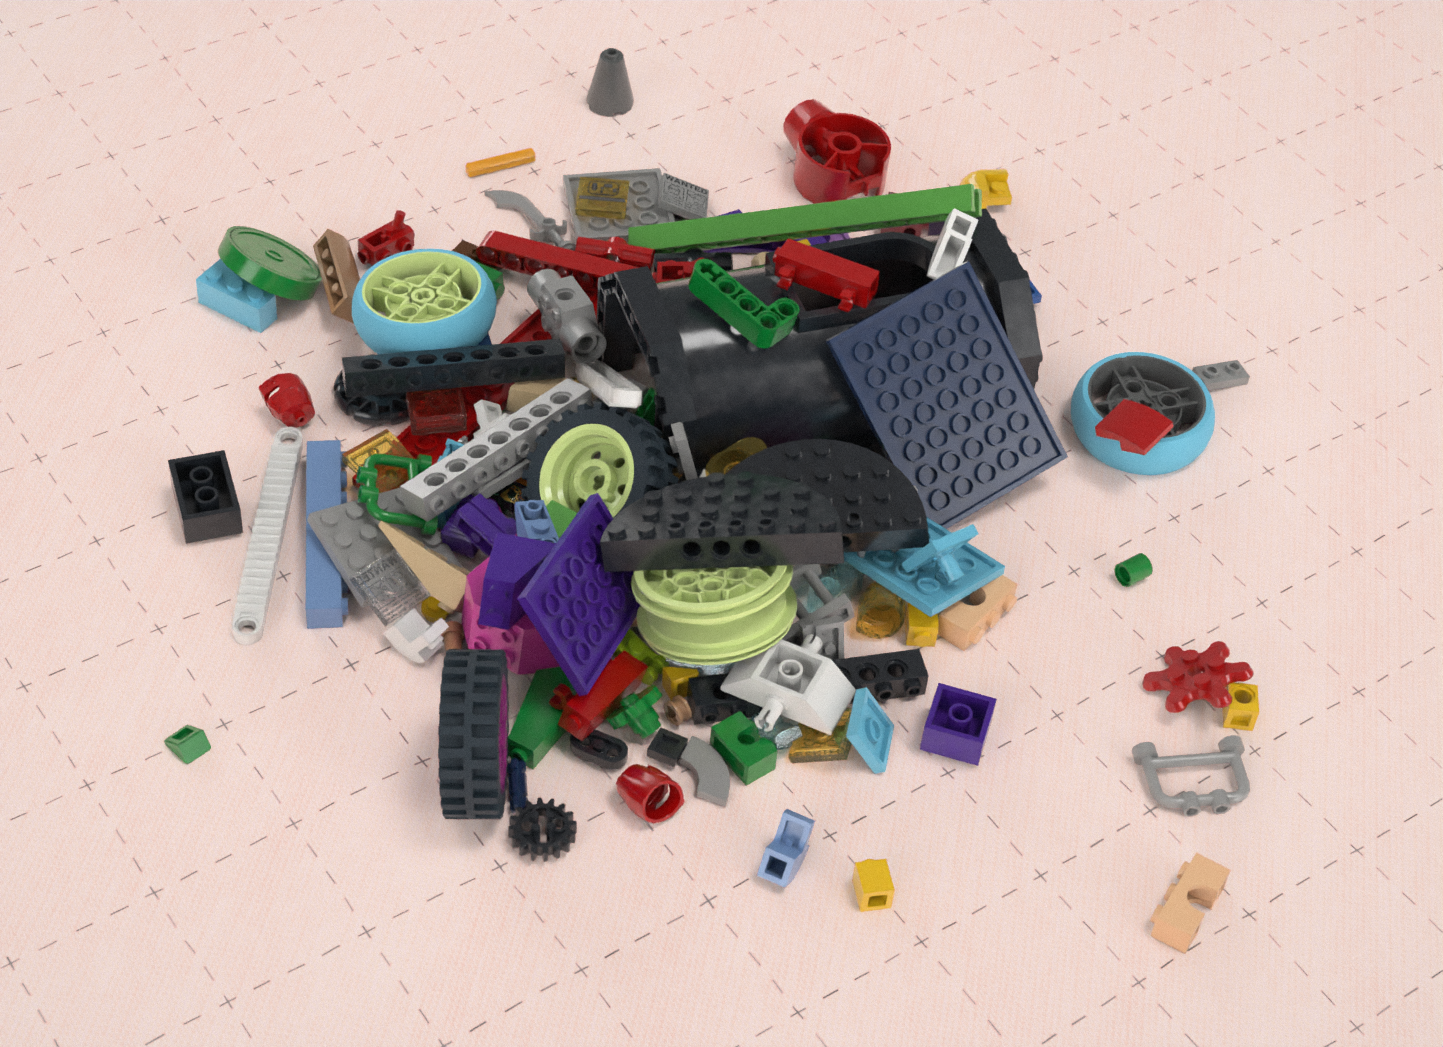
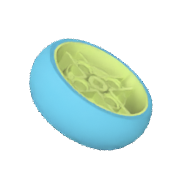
(423, 302)

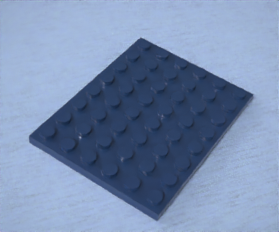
(948, 396)

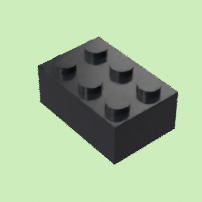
(205, 496)

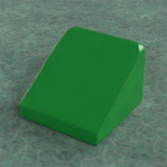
(188, 743)

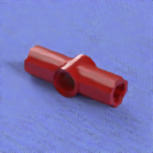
(616, 250)

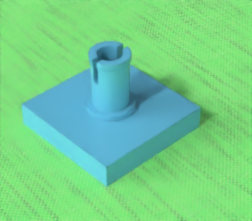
(942, 552)
(870, 730)

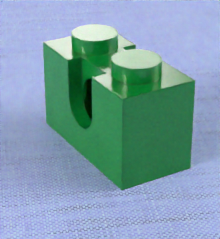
(743, 748)

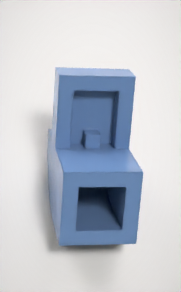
(787, 850)

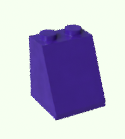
(507, 574)

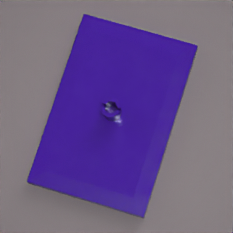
(578, 604)

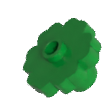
(638, 712)

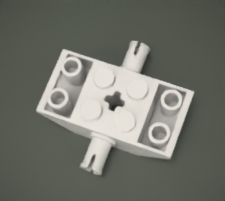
(792, 684)

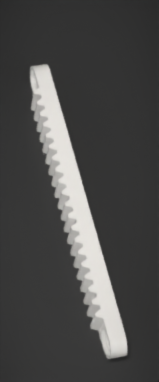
(608, 384)
(267, 536)

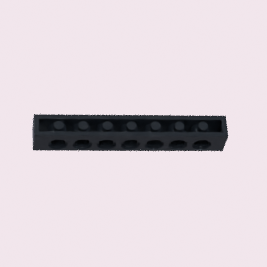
(453, 367)
(883, 674)

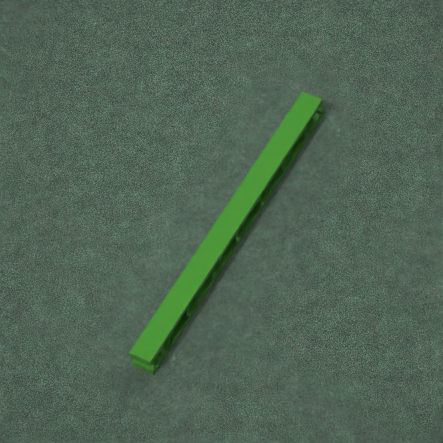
(809, 220)

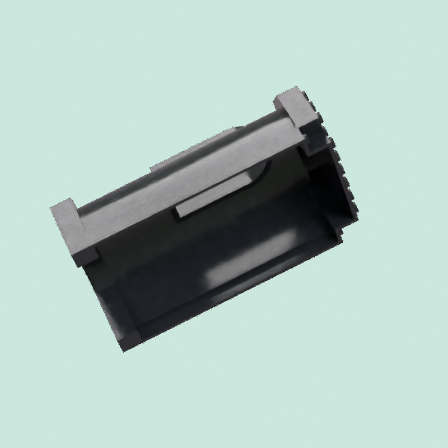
(795, 389)

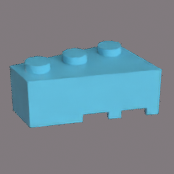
(236, 298)

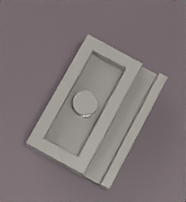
(831, 634)

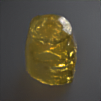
(880, 609)

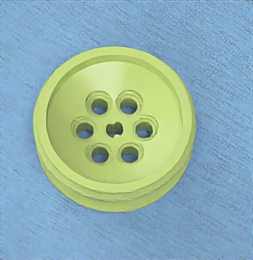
(714, 612)

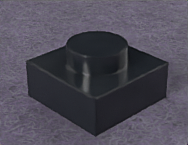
(667, 747)

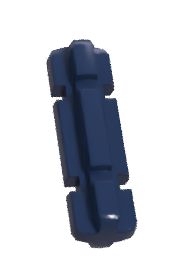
(517, 784)

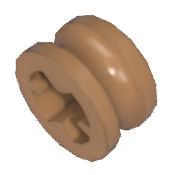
(677, 710)

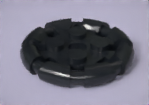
(374, 408)

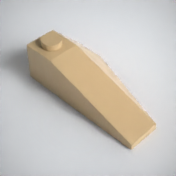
(441, 579)

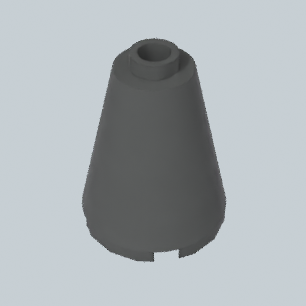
(610, 85)

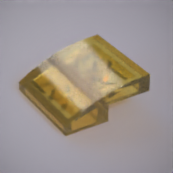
(382, 443)

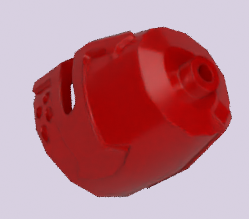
(292, 401)
(644, 788)

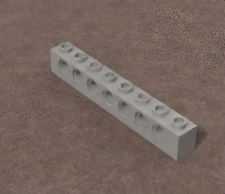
(490, 452)

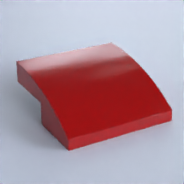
(1134, 426)

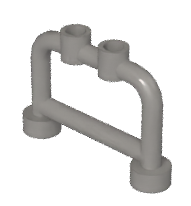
(1230, 752)

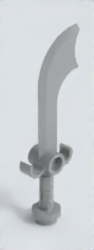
(547, 226)

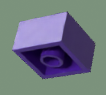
(958, 724)

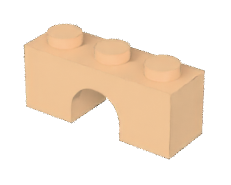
(965, 623)
(1199, 883)

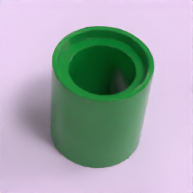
(1133, 569)

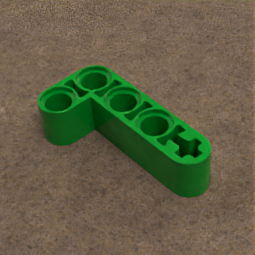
(740, 308)

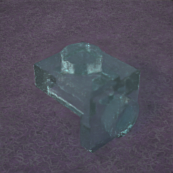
(781, 734)

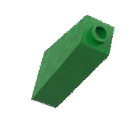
(537, 722)

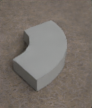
(709, 770)

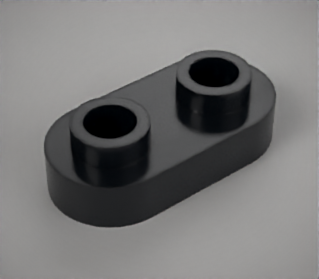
(600, 749)

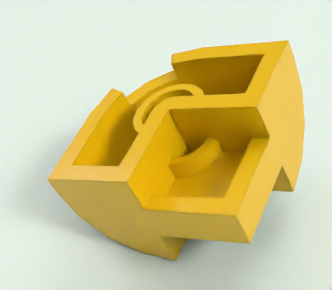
(993, 186)

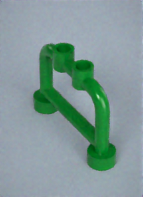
(369, 493)

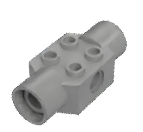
(567, 315)

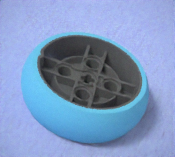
(1156, 384)

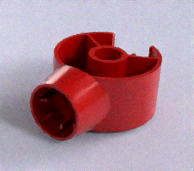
(850, 145)

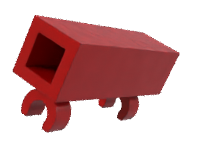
(825, 273)
(586, 712)

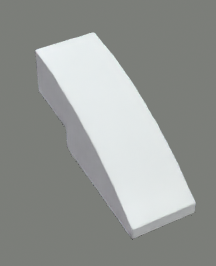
(952, 243)

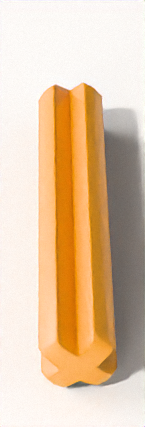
(500, 162)

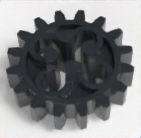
(529, 820)

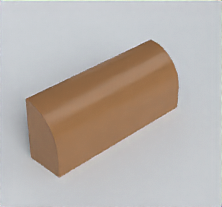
(337, 272)

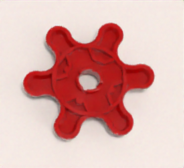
(1186, 681)

